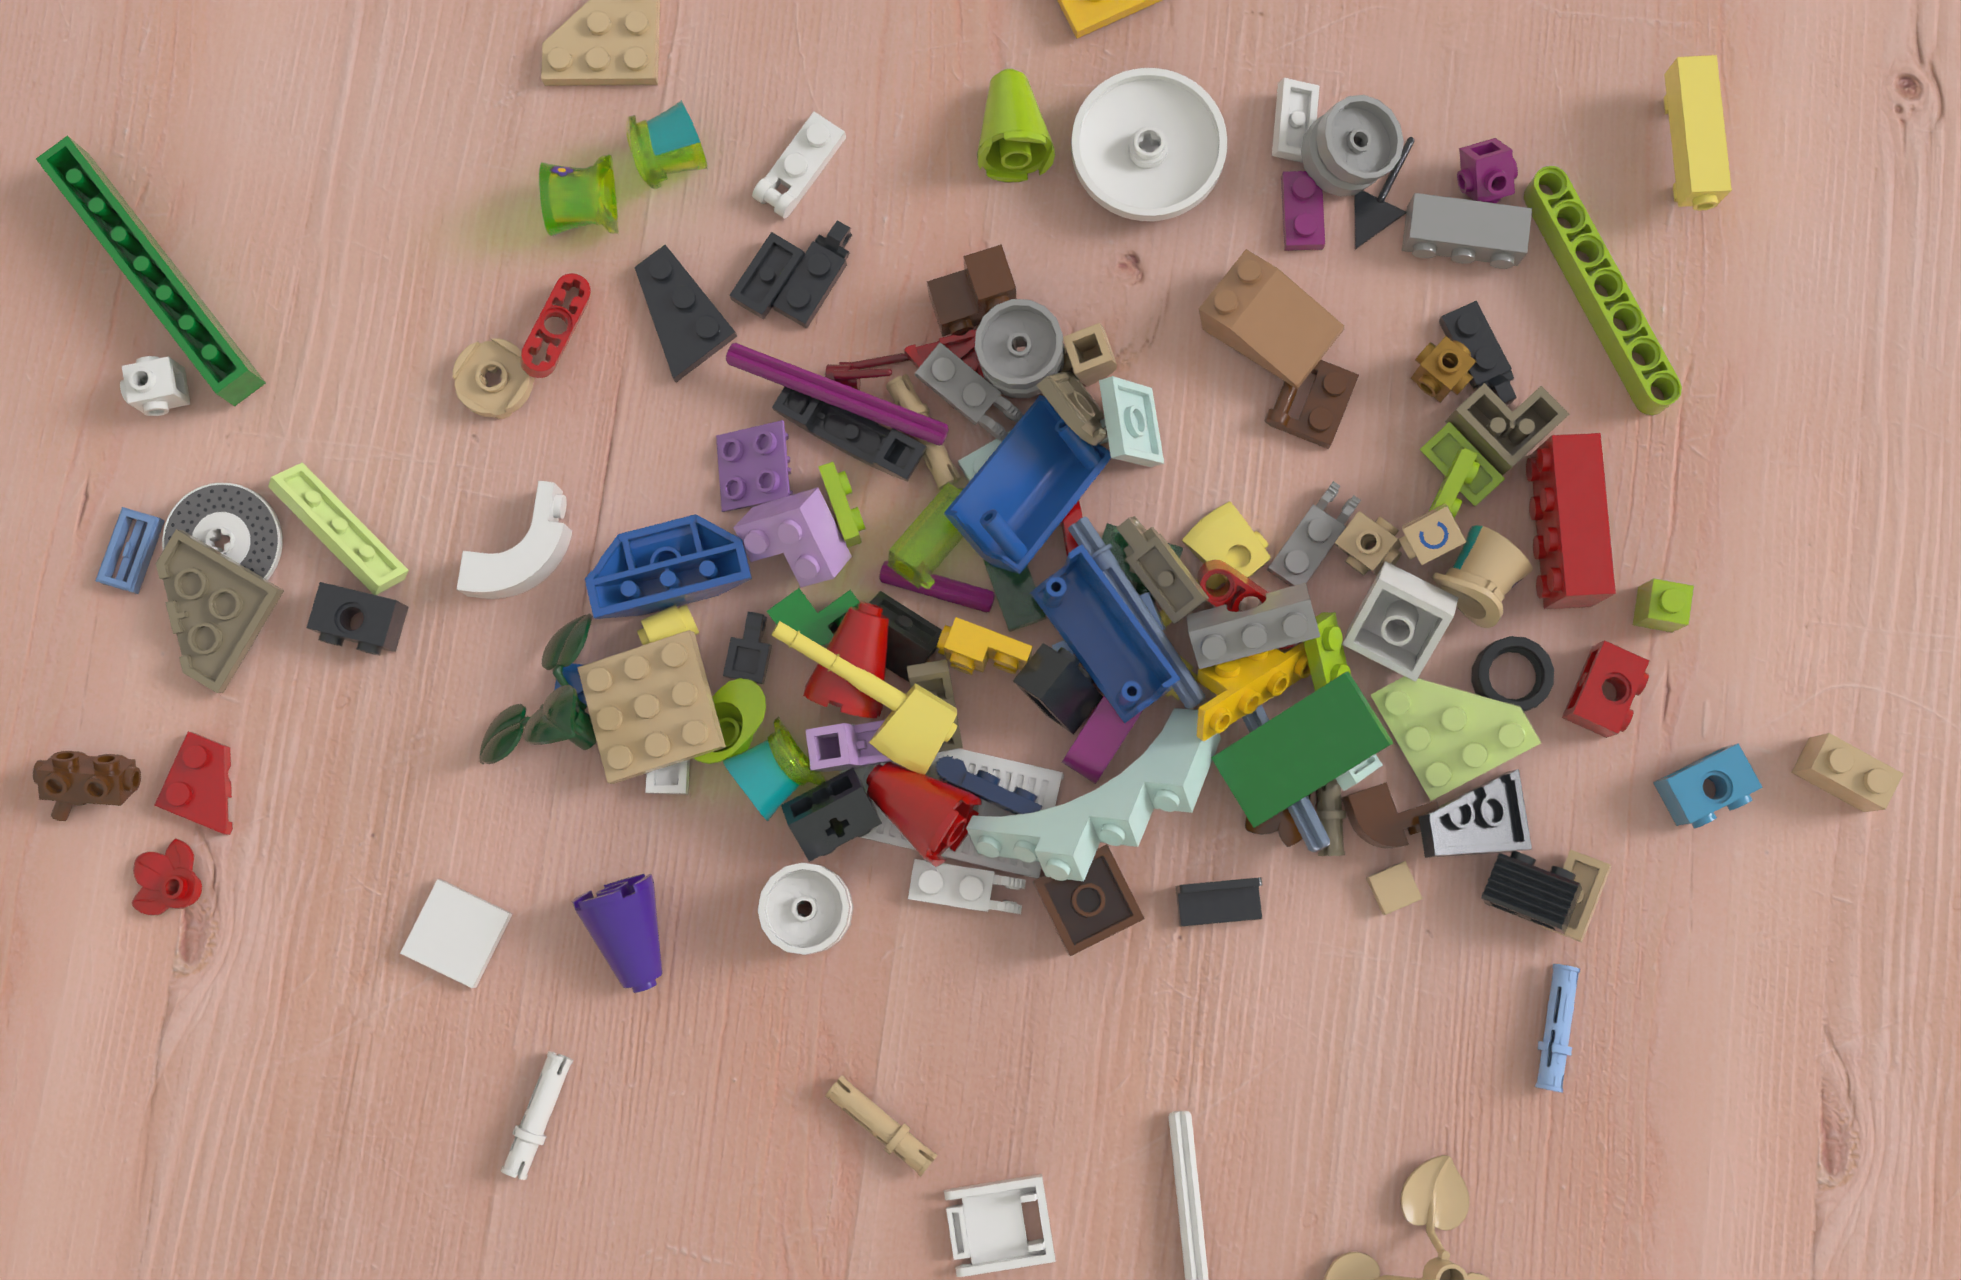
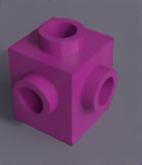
(1487, 171)

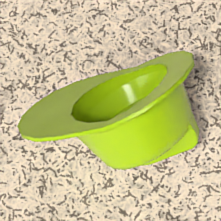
(740, 712)

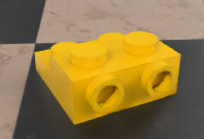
(971, 646)

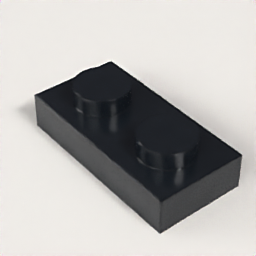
(766, 275)

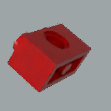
(1588, 704)

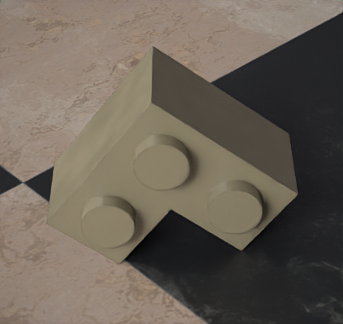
(1506, 435)

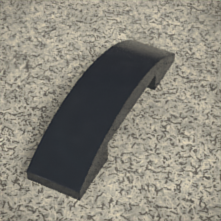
(852, 434)

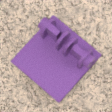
(753, 466)

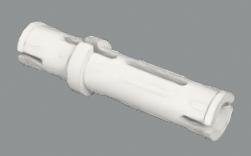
(530, 1131)

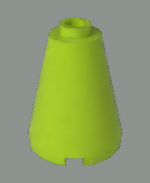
(1013, 131)

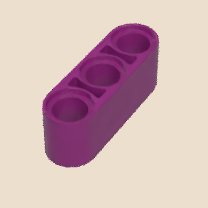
(1098, 742)

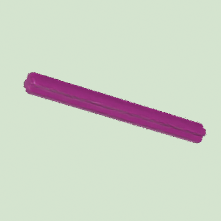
(837, 394)

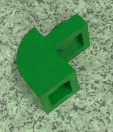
(800, 615)

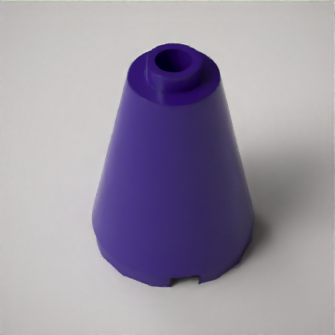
(625, 929)

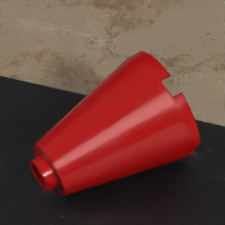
(863, 643)
(923, 809)

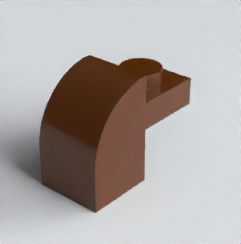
(1377, 820)

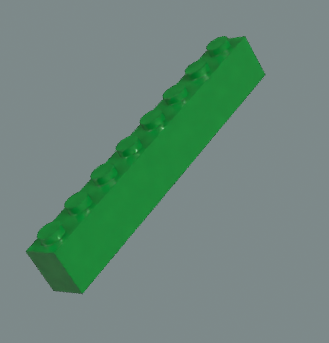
(151, 271)

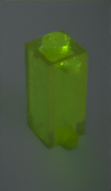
(926, 541)

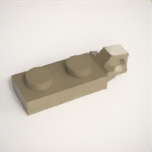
(1161, 570)

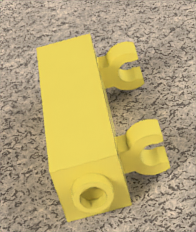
(1697, 132)

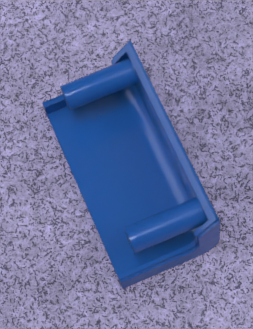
(1026, 488)
(1105, 635)

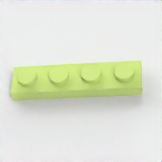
(338, 528)

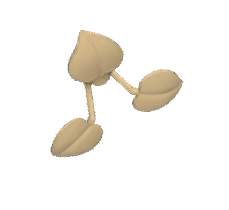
(1430, 1197)

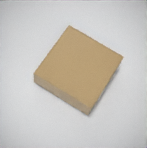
(1394, 888)

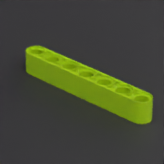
(1601, 309)

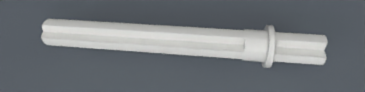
(1188, 1196)

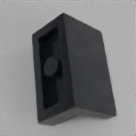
(1219, 901)

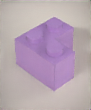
(801, 530)

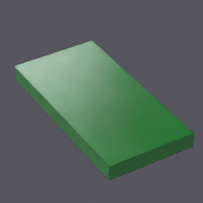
(1302, 749)

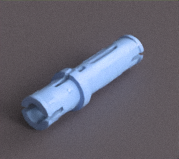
(1557, 1028)

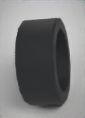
(1526, 647)

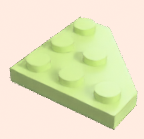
(1452, 732)

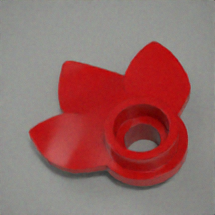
(162, 876)

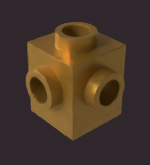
(1443, 368)

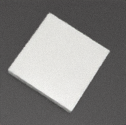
(456, 933)

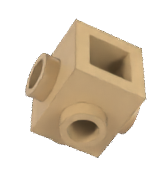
(1363, 532)

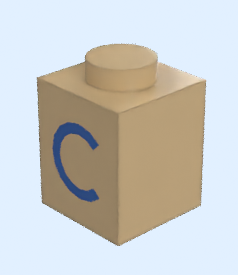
(1431, 535)

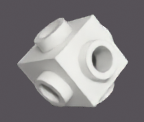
(155, 385)

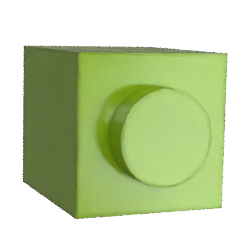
(1663, 605)

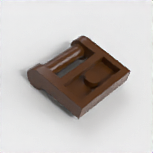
(1322, 408)

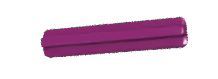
(944, 589)

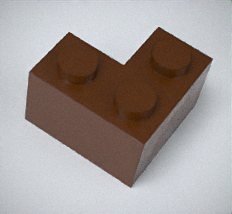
(969, 294)

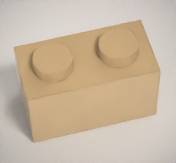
(1847, 773)

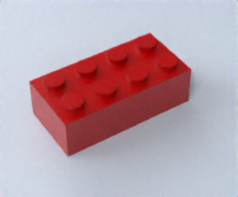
(1571, 521)

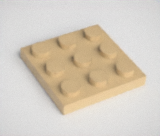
(651, 707)

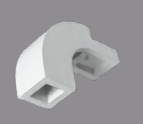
(526, 563)

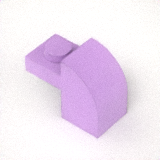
(843, 747)

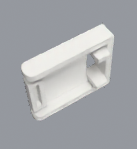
(993, 1227)

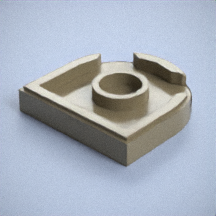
(1074, 406)

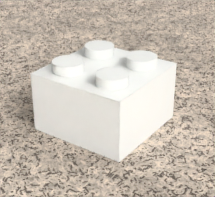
(1400, 621)

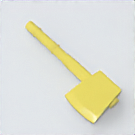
(1227, 538)
(917, 719)

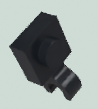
(748, 656)

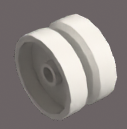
(830, 908)

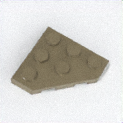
(212, 608)

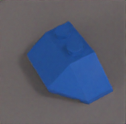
(666, 568)

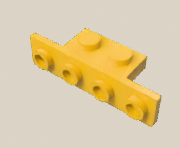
(1246, 685)

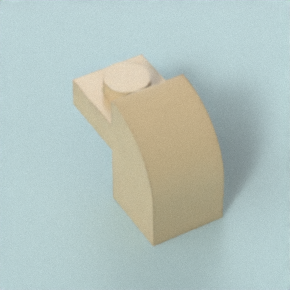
(1089, 355)

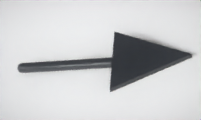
(1372, 212)

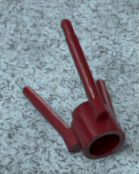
(850, 373)

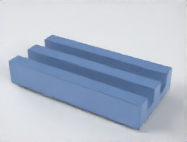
(140, 561)

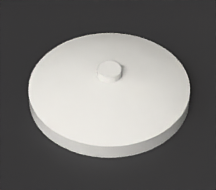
(1148, 144)

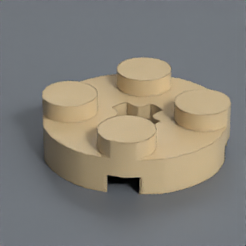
(471, 384)

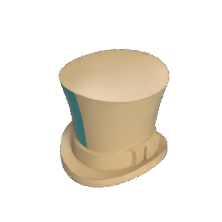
(1484, 574)

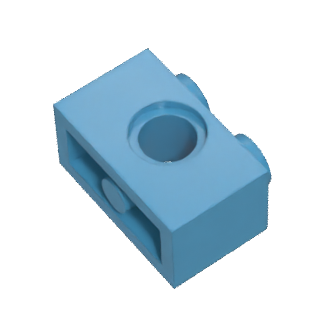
(1732, 779)

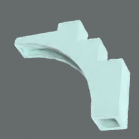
(1115, 813)

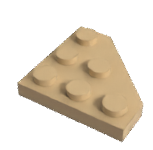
(605, 45)

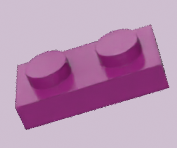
(1302, 212)

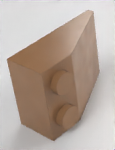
(1269, 319)

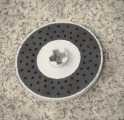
(236, 513)

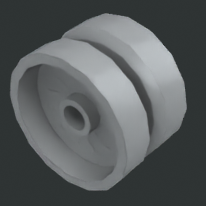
(1352, 145)
(1014, 326)

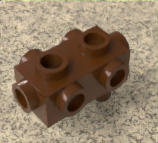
(83, 779)

